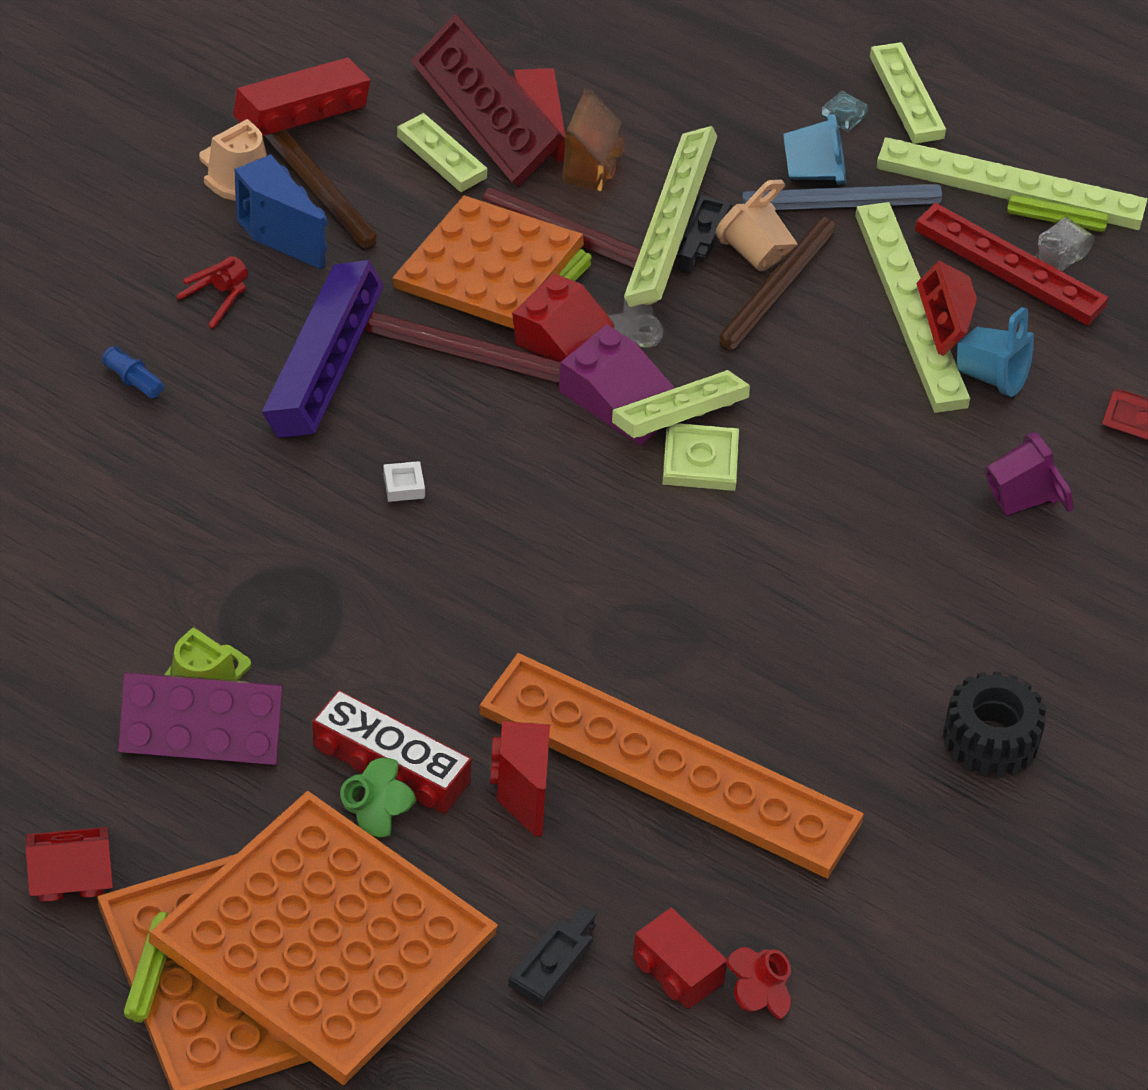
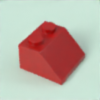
(558, 318)
(521, 771)
(68, 863)

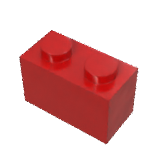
(679, 958)

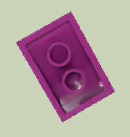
(610, 374)

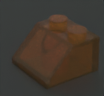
(592, 143)

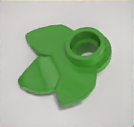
(382, 797)

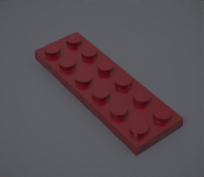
(487, 100)

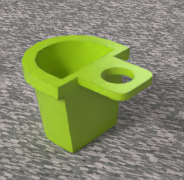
(204, 658)

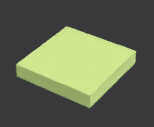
(701, 456)

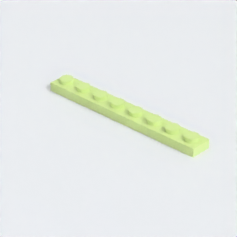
(1004, 181)
(670, 217)
(899, 278)

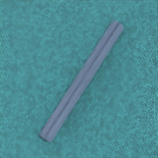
(853, 196)

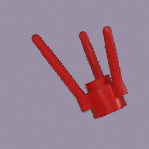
(225, 277)

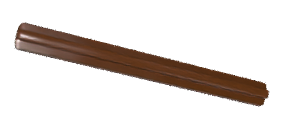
(323, 188)
(776, 283)

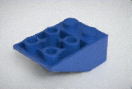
(279, 211)

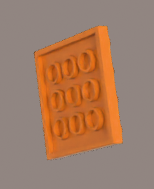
(486, 260)

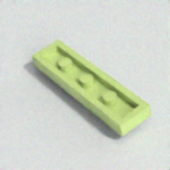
(907, 93)
(680, 404)

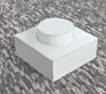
(404, 481)

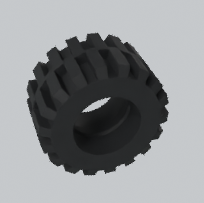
(991, 747)

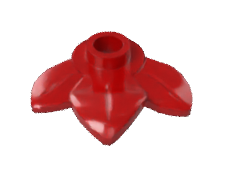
(761, 980)

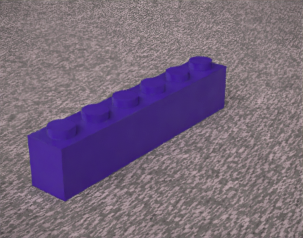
(323, 349)

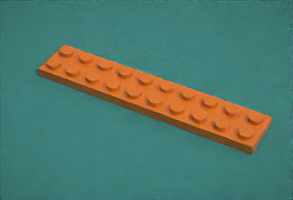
(675, 765)

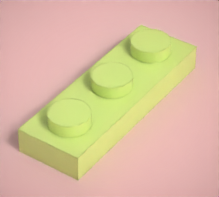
(442, 152)

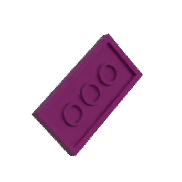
(200, 718)

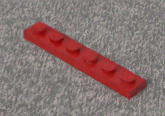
(1011, 264)

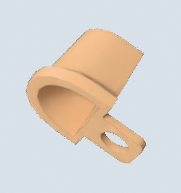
(229, 151)
(757, 229)

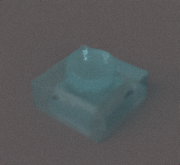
(847, 110)

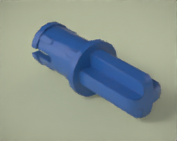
(132, 371)

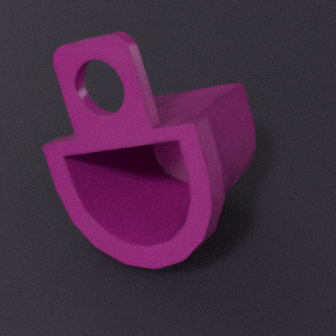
(1027, 477)

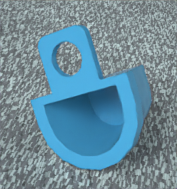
(816, 152)
(998, 355)

